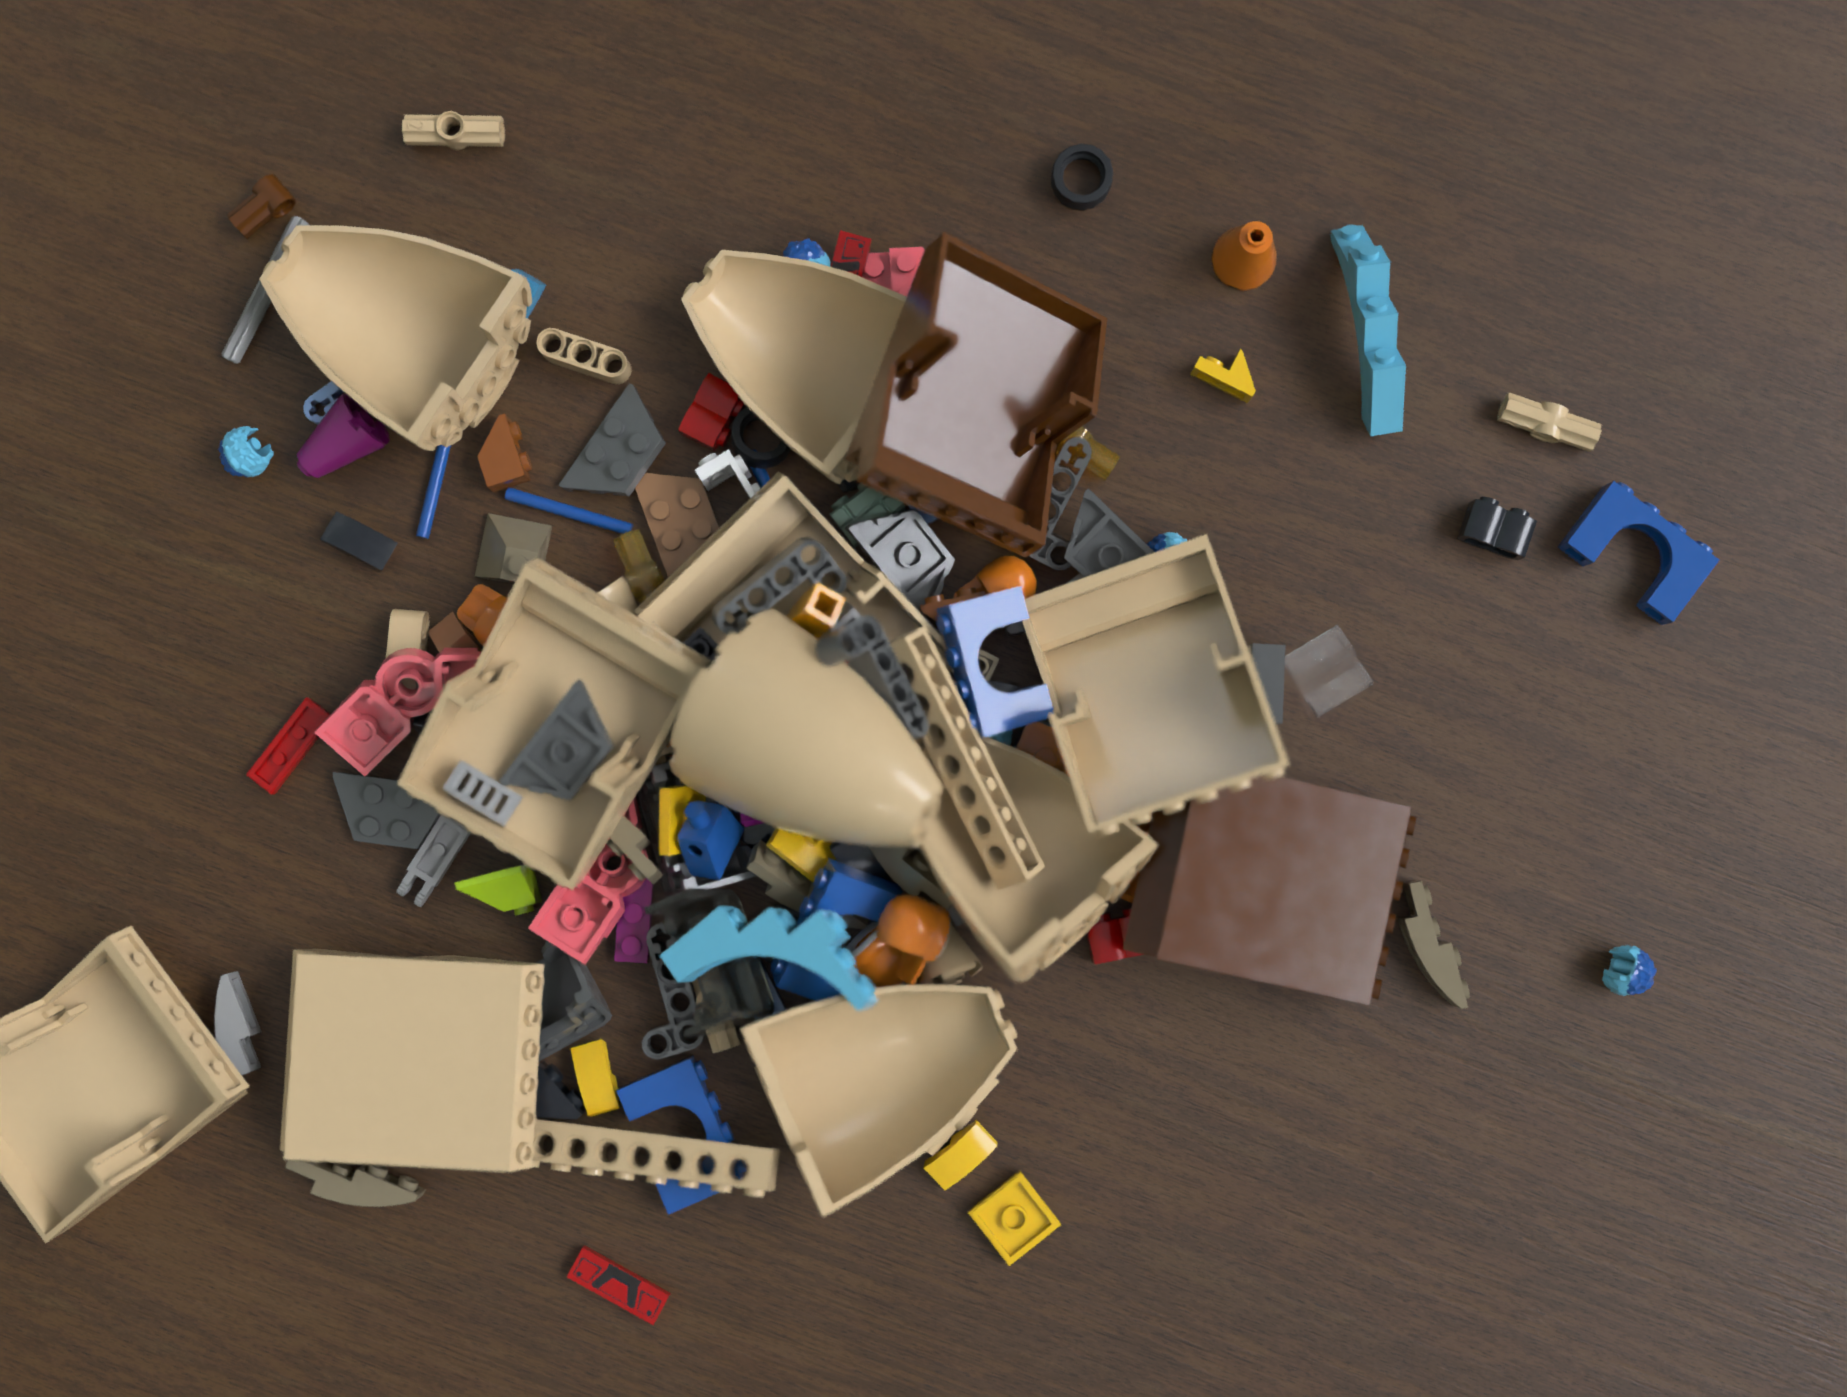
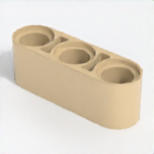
(570, 348)
(407, 630)

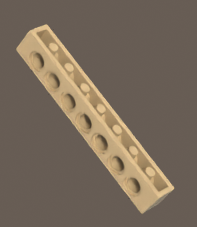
(967, 765)
(760, 1161)

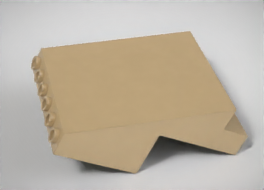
(752, 539)
(1152, 686)
(486, 716)
(412, 1060)
(103, 1083)

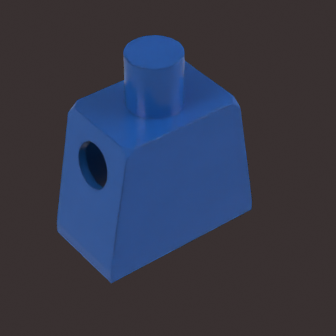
(708, 838)

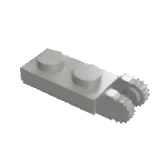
(434, 857)

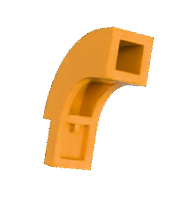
(817, 610)

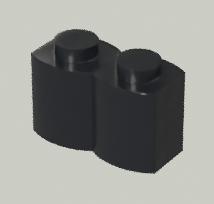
(1497, 529)

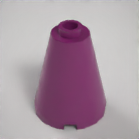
(341, 438)

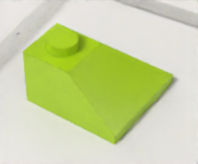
(505, 889)

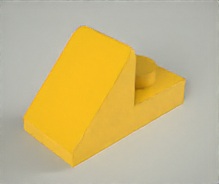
(1234, 381)

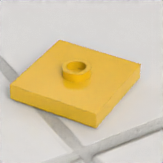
(672, 815)
(801, 851)
(1014, 1218)

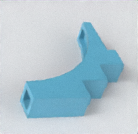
(1376, 323)
(812, 945)

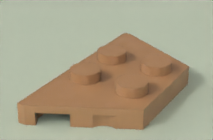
(677, 516)

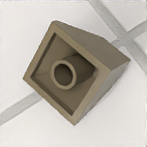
(509, 545)

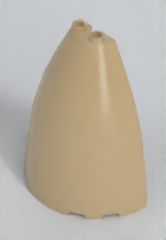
(402, 324)
(796, 346)
(801, 742)
(1049, 913)
(876, 1083)

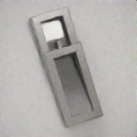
(236, 1023)

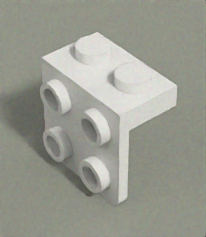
(719, 468)

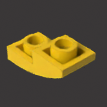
(595, 1078)
(961, 1156)

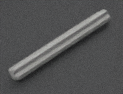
(255, 308)

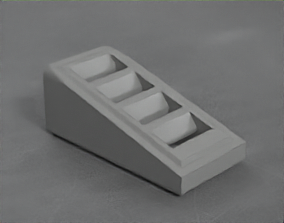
(457, 777)

